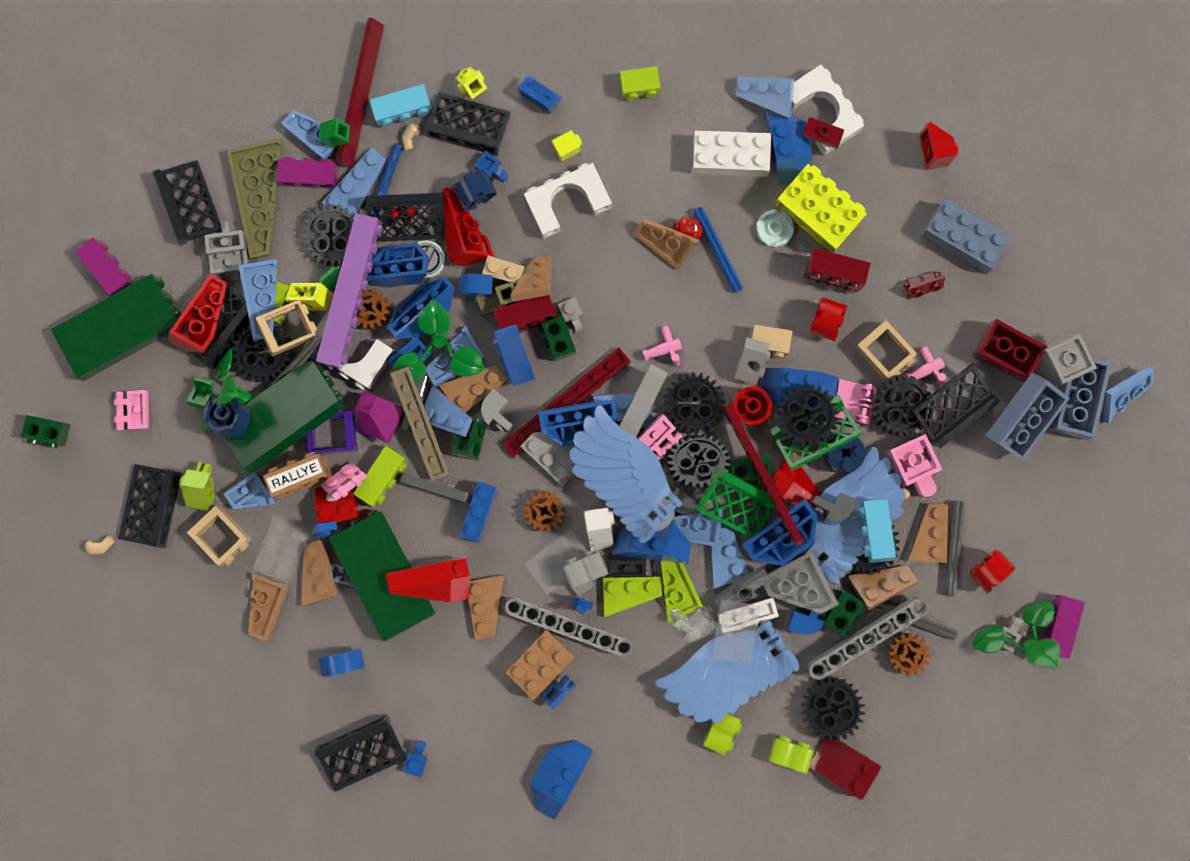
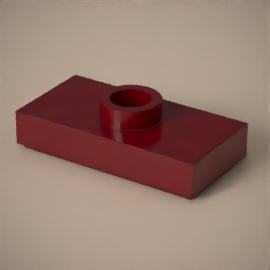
(823, 132)

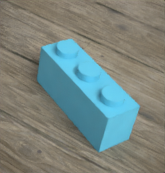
(401, 105)
(877, 531)

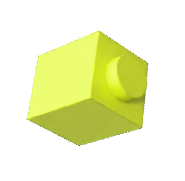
(567, 145)

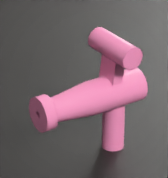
(668, 347)
(931, 367)

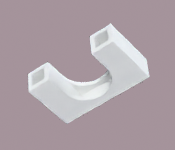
(819, 84)
(584, 179)
(369, 368)

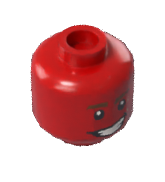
(688, 227)

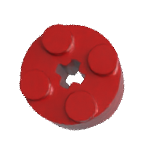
(828, 319)
(761, 402)
(993, 571)

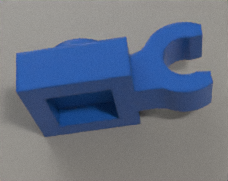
(491, 166)
(323, 530)
(582, 605)
(556, 692)
(415, 761)

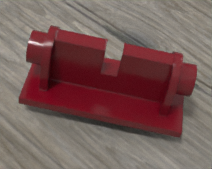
(932, 283)

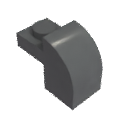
(689, 502)
(836, 512)

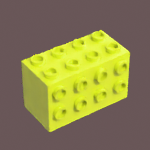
(821, 208)

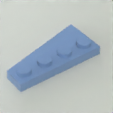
(357, 183)
(259, 291)

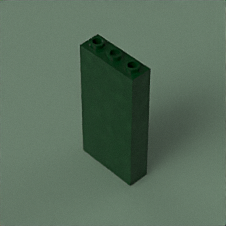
(117, 327)
(286, 415)
(369, 553)

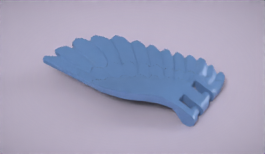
(623, 474)
(845, 541)
(716, 687)

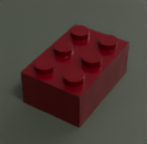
(836, 270)
(525, 313)
(1009, 350)

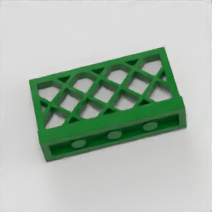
(778, 437)
(741, 487)

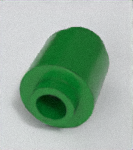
(330, 277)

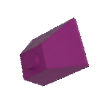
(377, 416)

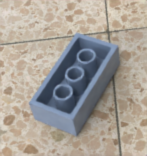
(966, 236)
(1083, 409)
(1027, 416)

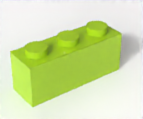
(381, 477)

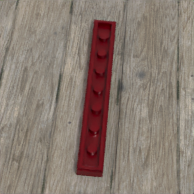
(361, 90)
(573, 395)
(763, 475)

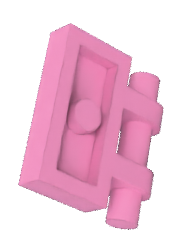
(137, 410)
(656, 433)
(343, 481)

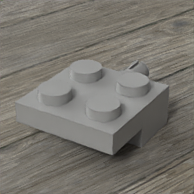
(226, 250)

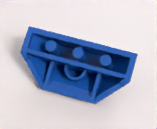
(788, 147)
(399, 265)
(405, 317)
(779, 380)
(565, 421)
(774, 543)
(664, 545)
(558, 776)

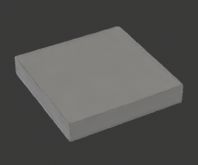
(1069, 359)

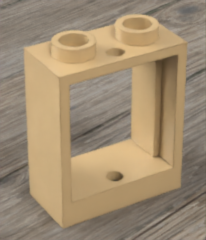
(266, 333)
(872, 360)
(207, 521)

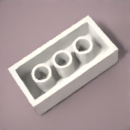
(731, 153)

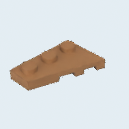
(666, 242)
(535, 279)
(471, 390)
(931, 537)
(317, 574)
(880, 587)
(266, 605)
(484, 605)

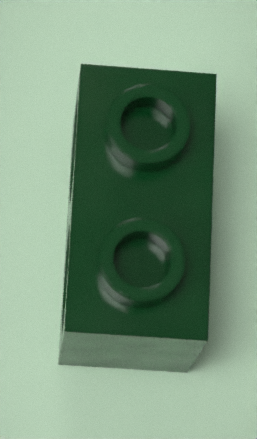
(561, 337)
(45, 431)
(470, 446)
(750, 475)
(840, 611)

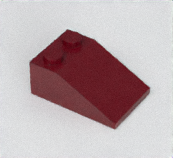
(845, 767)

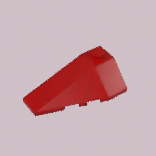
(463, 238)
(199, 320)
(794, 485)
(438, 581)

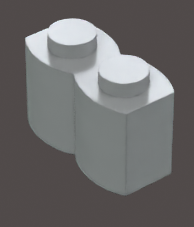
(585, 569)

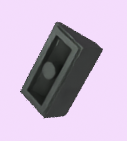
(626, 566)

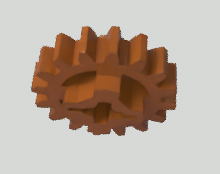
(373, 302)
(539, 519)
(912, 661)

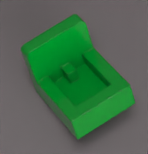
(201, 393)

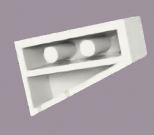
(599, 528)

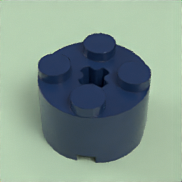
(474, 190)
(229, 419)
(854, 459)

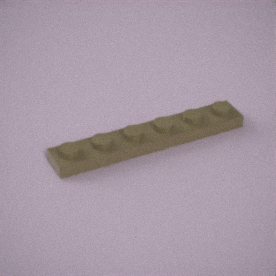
(419, 423)

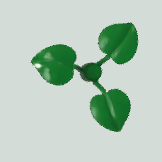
(437, 322)
(229, 389)
(1039, 653)

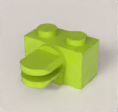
(198, 487)

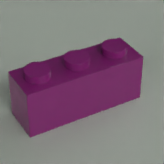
(307, 173)
(104, 266)
(1065, 623)

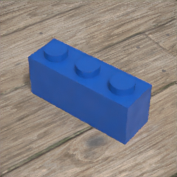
(513, 355)
(478, 512)

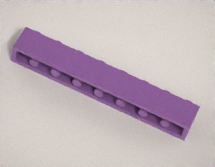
(349, 291)

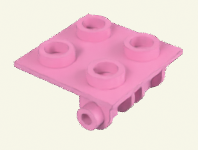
(857, 400)

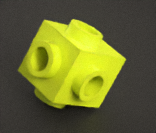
(470, 82)

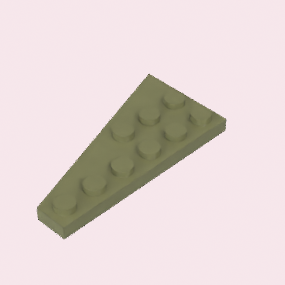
(256, 191)

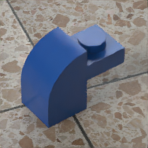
(475, 285)
(803, 623)
(341, 662)

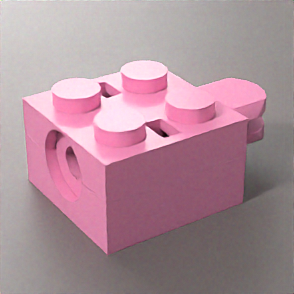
(915, 464)

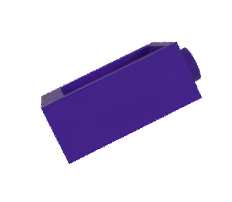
(350, 432)

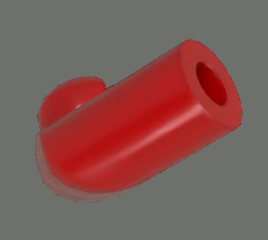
(396, 212)

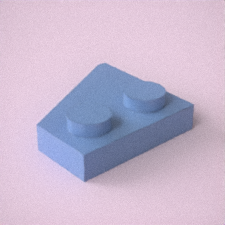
(249, 494)

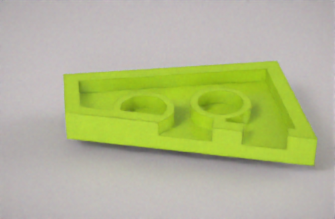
(678, 589)
(629, 592)

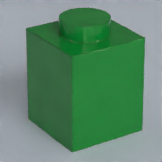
(334, 132)

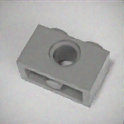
(752, 351)

